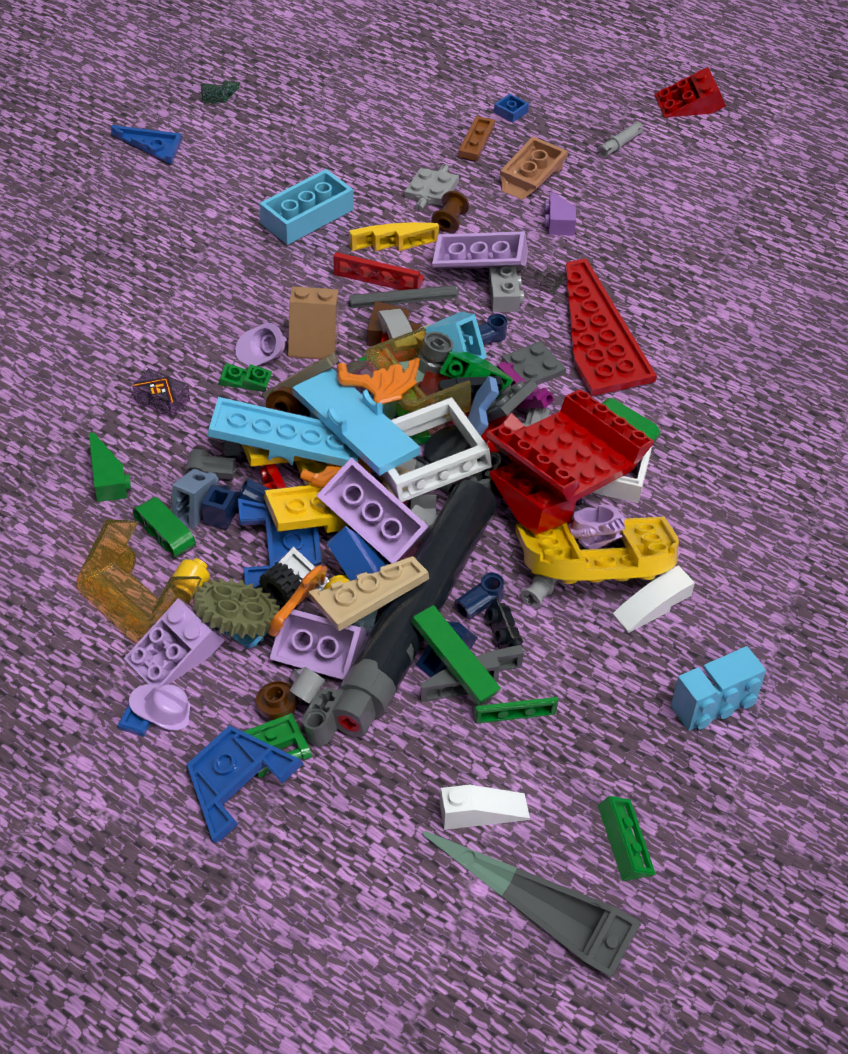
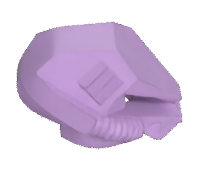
(597, 527)

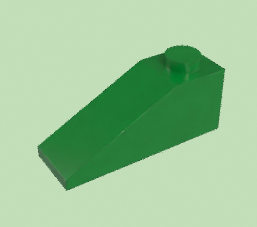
(107, 472)

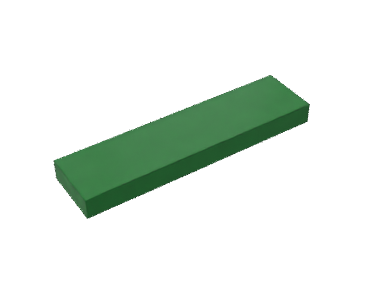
(456, 655)

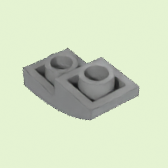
(394, 323)

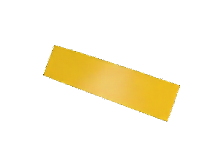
(394, 234)

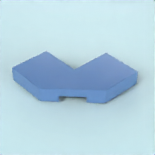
(483, 399)

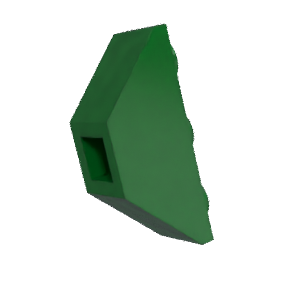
(468, 365)

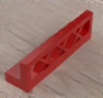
(376, 272)

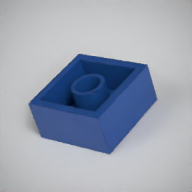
(511, 108)

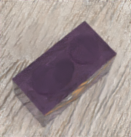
(161, 393)

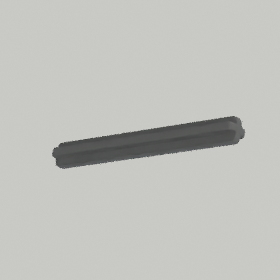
(404, 296)

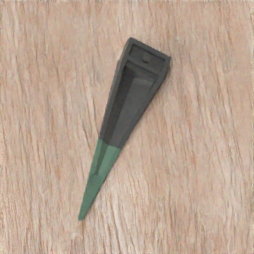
(581, 923)

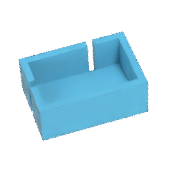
(737, 685)

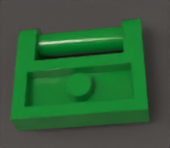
(281, 734)

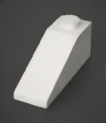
(480, 806)

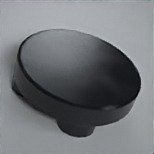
(445, 444)

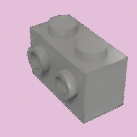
(504, 289)

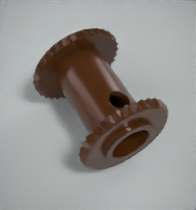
(453, 206)

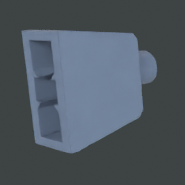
(189, 494)

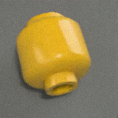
(193, 568)

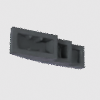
(446, 685)

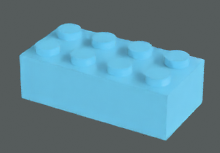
(306, 206)

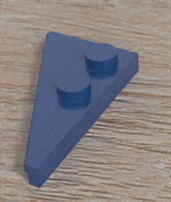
(157, 143)

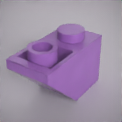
(560, 216)

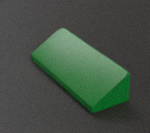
(515, 710)
(622, 839)

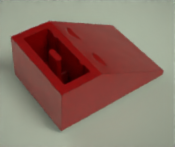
(691, 96)
(531, 500)

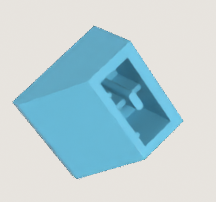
(463, 331)

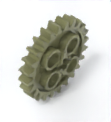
(235, 607)

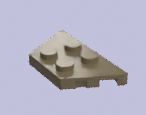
(306, 373)

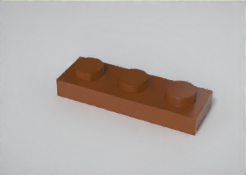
(476, 138)

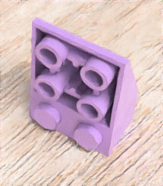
(173, 645)

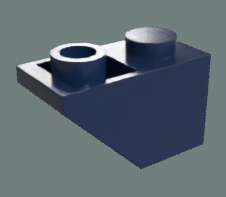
(220, 505)

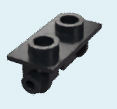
(499, 619)

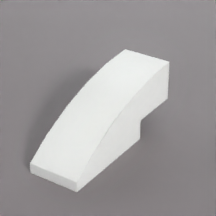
(655, 599)

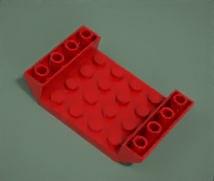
(575, 447)

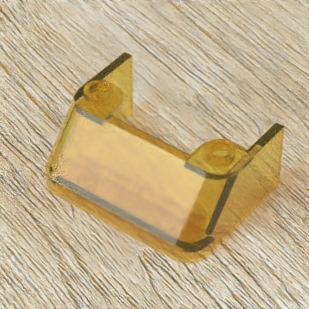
(405, 349)
(116, 592)

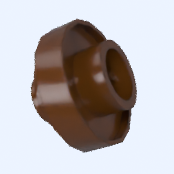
(282, 399)
(276, 700)

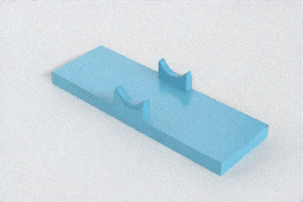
(357, 421)
(279, 432)

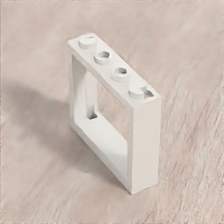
(447, 469)

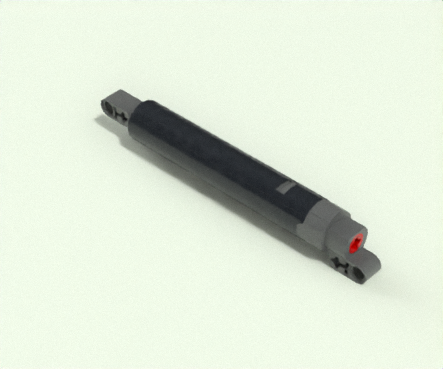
(394, 639)

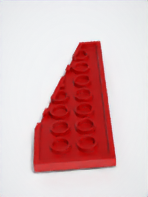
(601, 341)

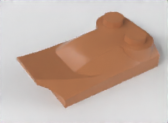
(531, 167)

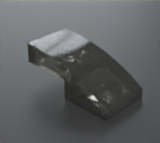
(544, 281)

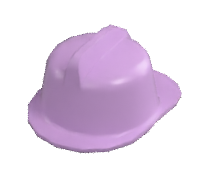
(260, 344)
(161, 705)

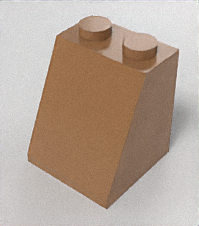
(313, 322)

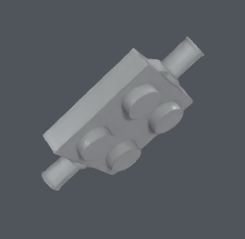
(430, 186)

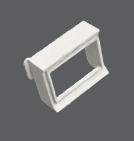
(626, 487)

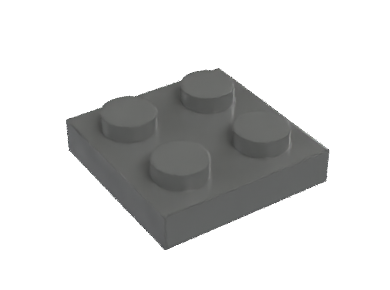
(535, 363)
(509, 399)

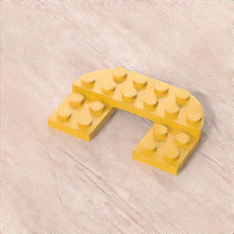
(299, 505)
(648, 552)

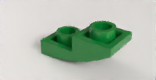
(252, 379)

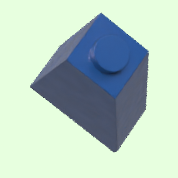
(355, 554)

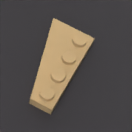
(357, 598)

